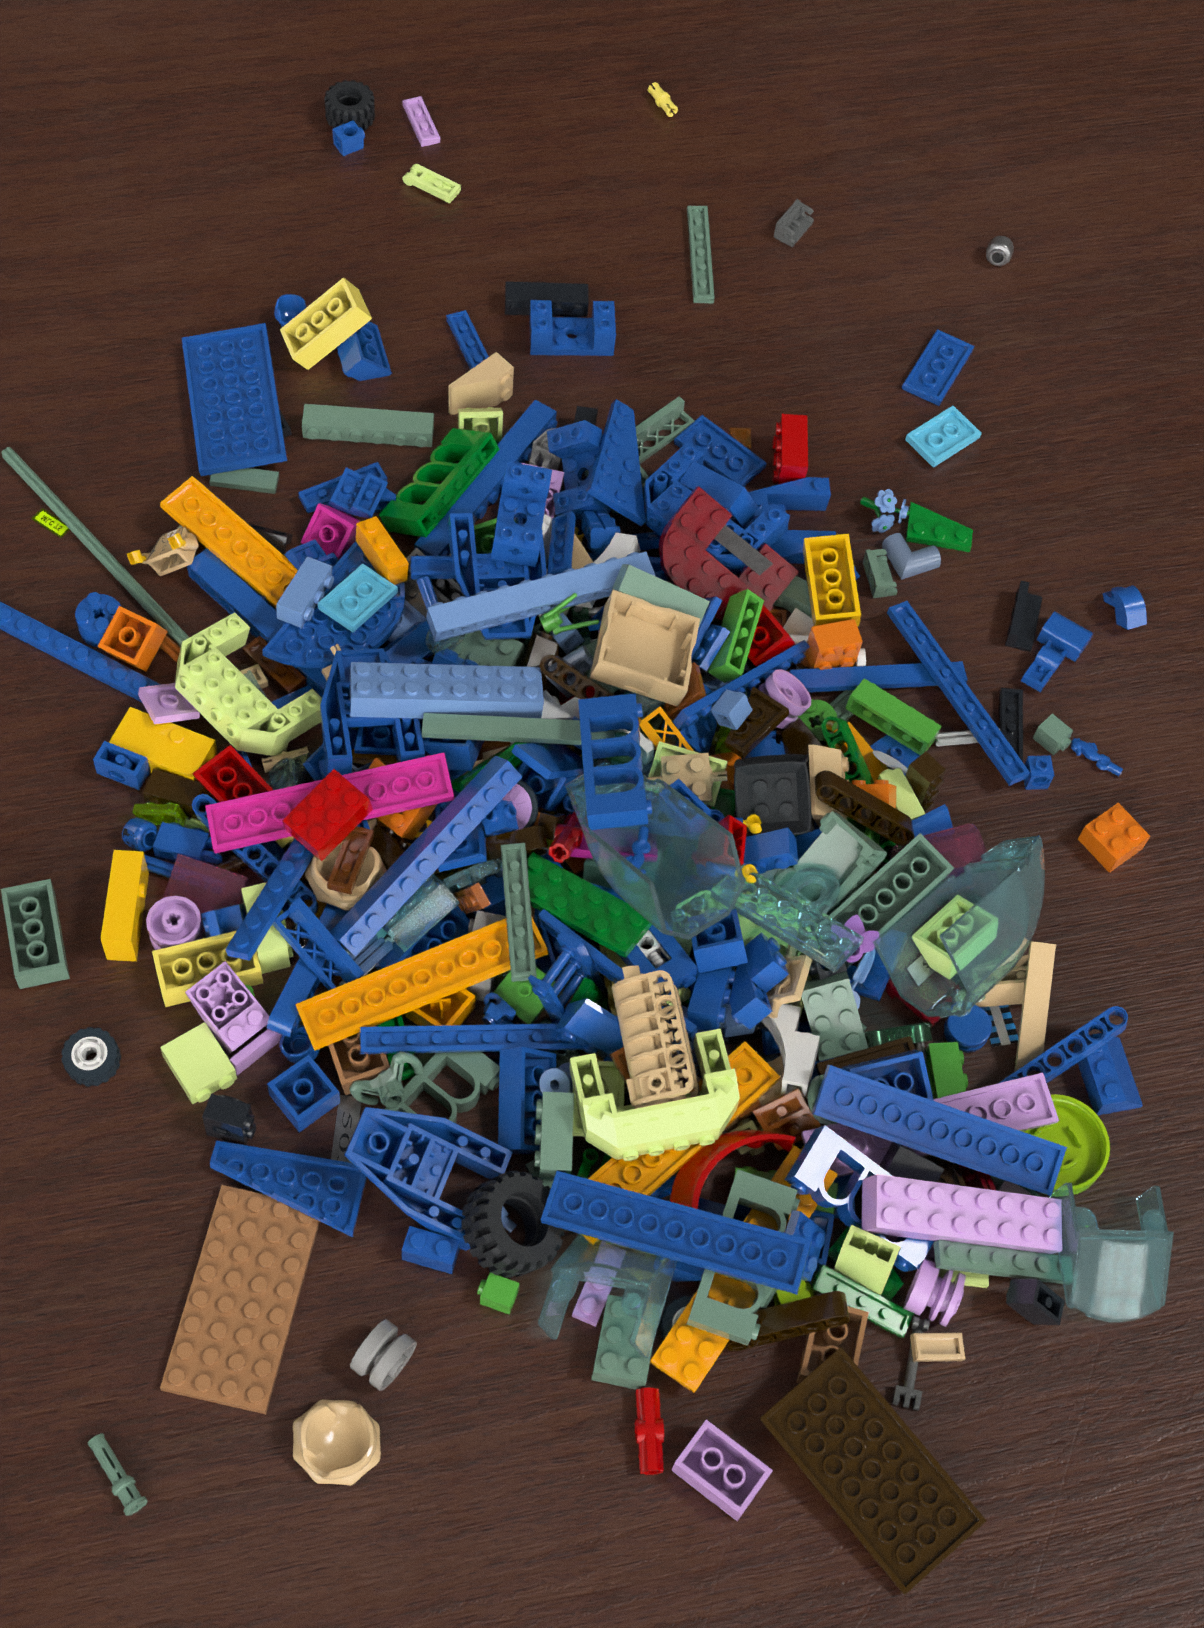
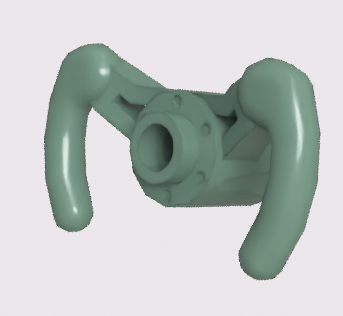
(387, 1083)

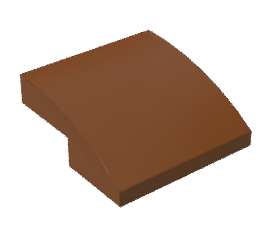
(787, 1115)

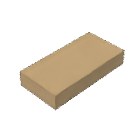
(937, 1347)

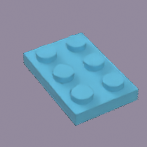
(943, 436)
(357, 598)

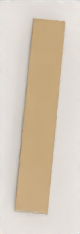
(1035, 1003)

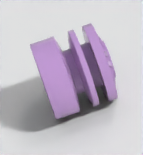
(935, 1292)

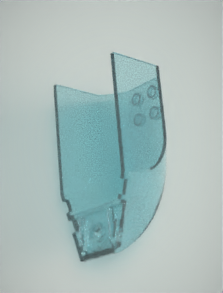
(695, 866)
(984, 940)

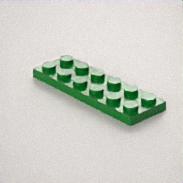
(584, 906)

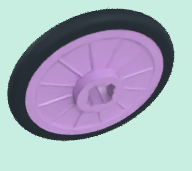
(524, 803)

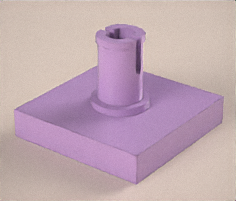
(166, 704)

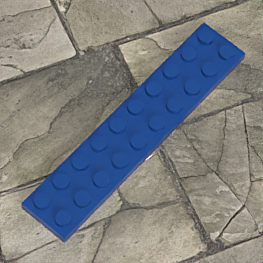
(939, 1130)
(677, 1232)

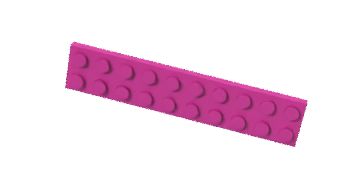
(388, 787)

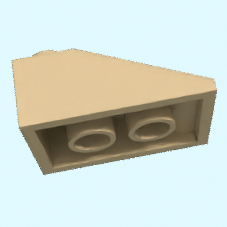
(483, 385)

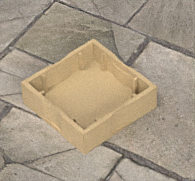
(645, 648)

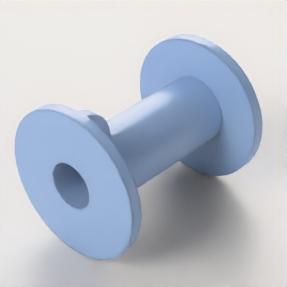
(557, 1080)

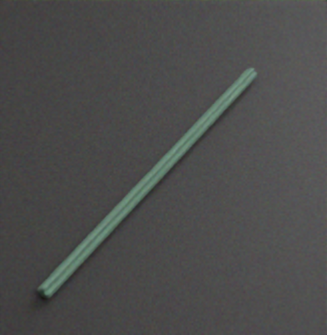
(94, 546)

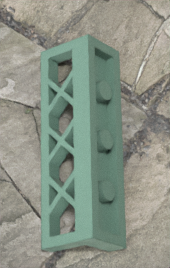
(659, 421)

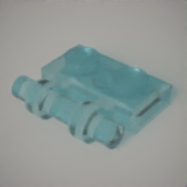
(473, 874)

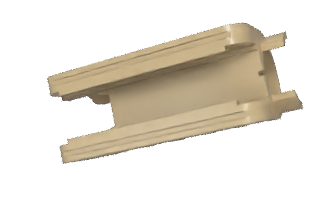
(646, 1038)

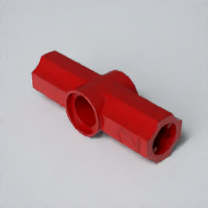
(566, 838)
(649, 1431)

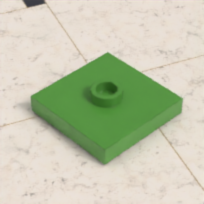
(521, 997)

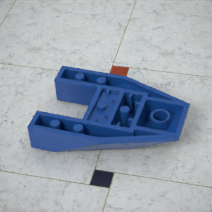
(801, 494)
(480, 573)
(337, 719)
(412, 1160)

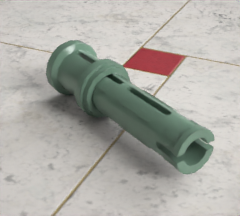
(123, 1485)

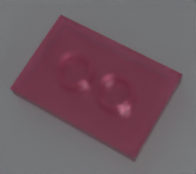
(205, 884)

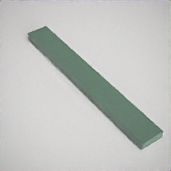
(505, 729)

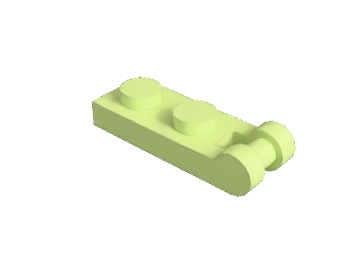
(432, 183)

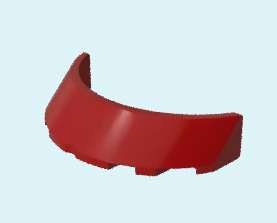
(694, 1172)

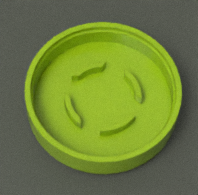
(1085, 1141)

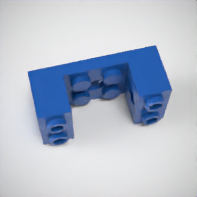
(593, 335)
(578, 448)
(524, 496)

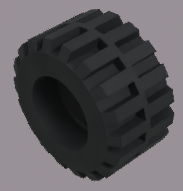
(349, 102)

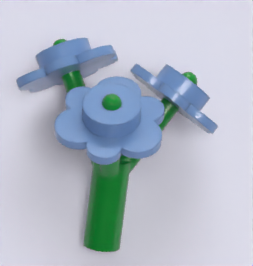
(885, 503)

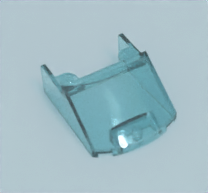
(1114, 1271)
(640, 1273)

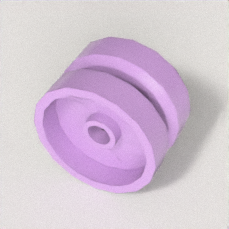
(789, 692)
(174, 922)

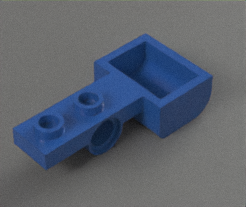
(1060, 640)

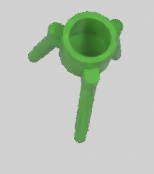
(552, 619)

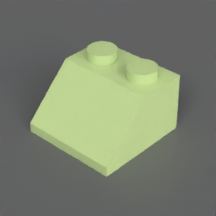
(482, 420)

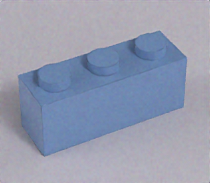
(304, 592)

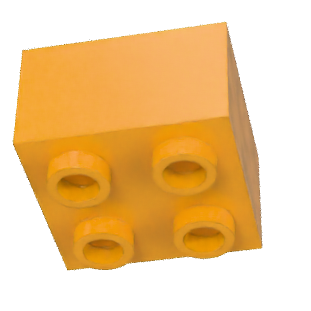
(445, 1011)

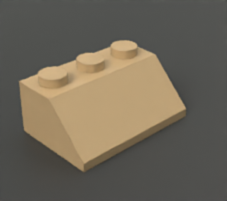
(820, 760)

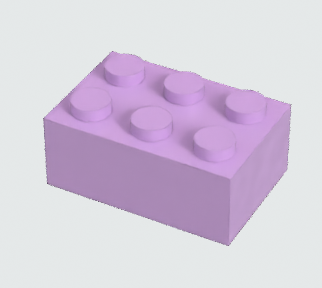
(721, 1470)

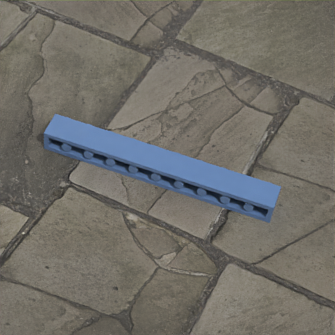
(528, 597)

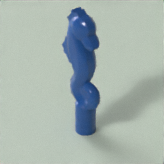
(1090, 750)
(639, 847)

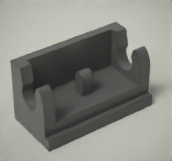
(793, 223)

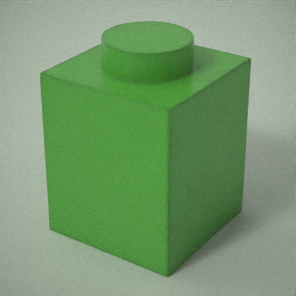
(498, 1293)

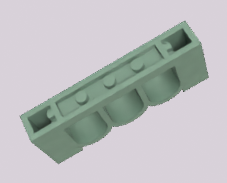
(472, 1066)
(719, 1317)

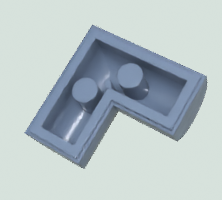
(907, 562)
(581, 659)

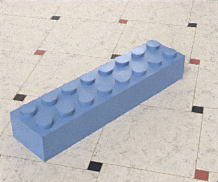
(417, 689)

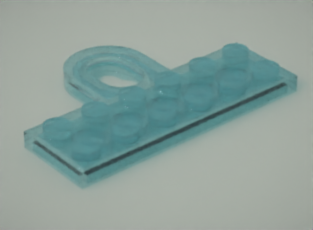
(797, 921)

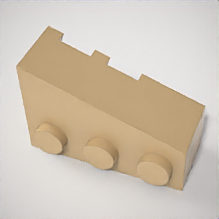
(1009, 989)

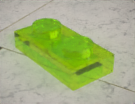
(160, 813)

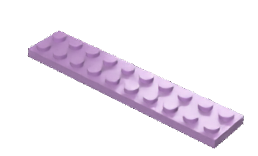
(1013, 1103)

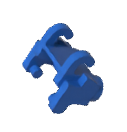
(496, 1013)

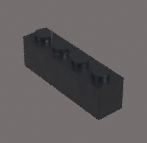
(566, 298)

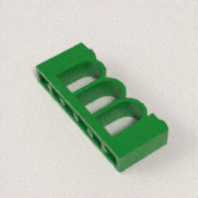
(475, 452)

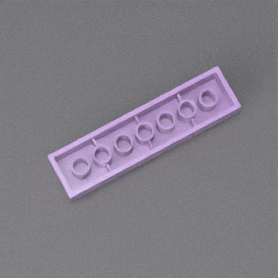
(960, 1214)

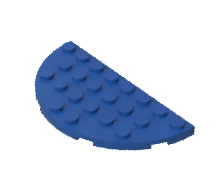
(312, 643)

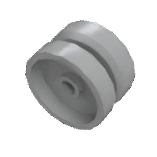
(383, 1354)

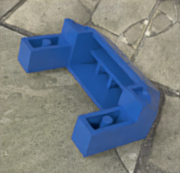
(666, 494)

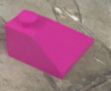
(332, 530)

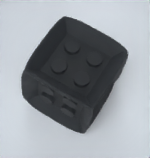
(775, 791)

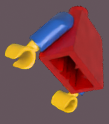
(738, 828)

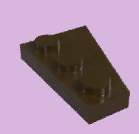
(762, 720)

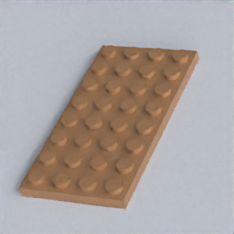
(241, 1301)

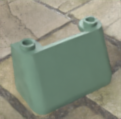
(842, 852)

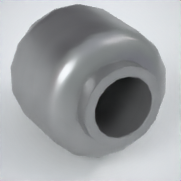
(999, 251)

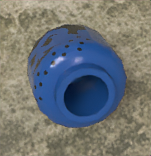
(139, 834)

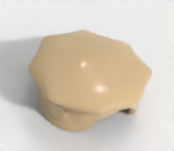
(320, 871)
(336, 1442)

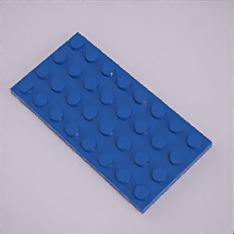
(233, 399)

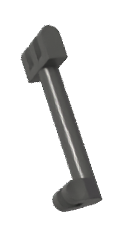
(908, 1390)

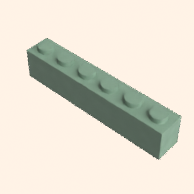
(368, 425)

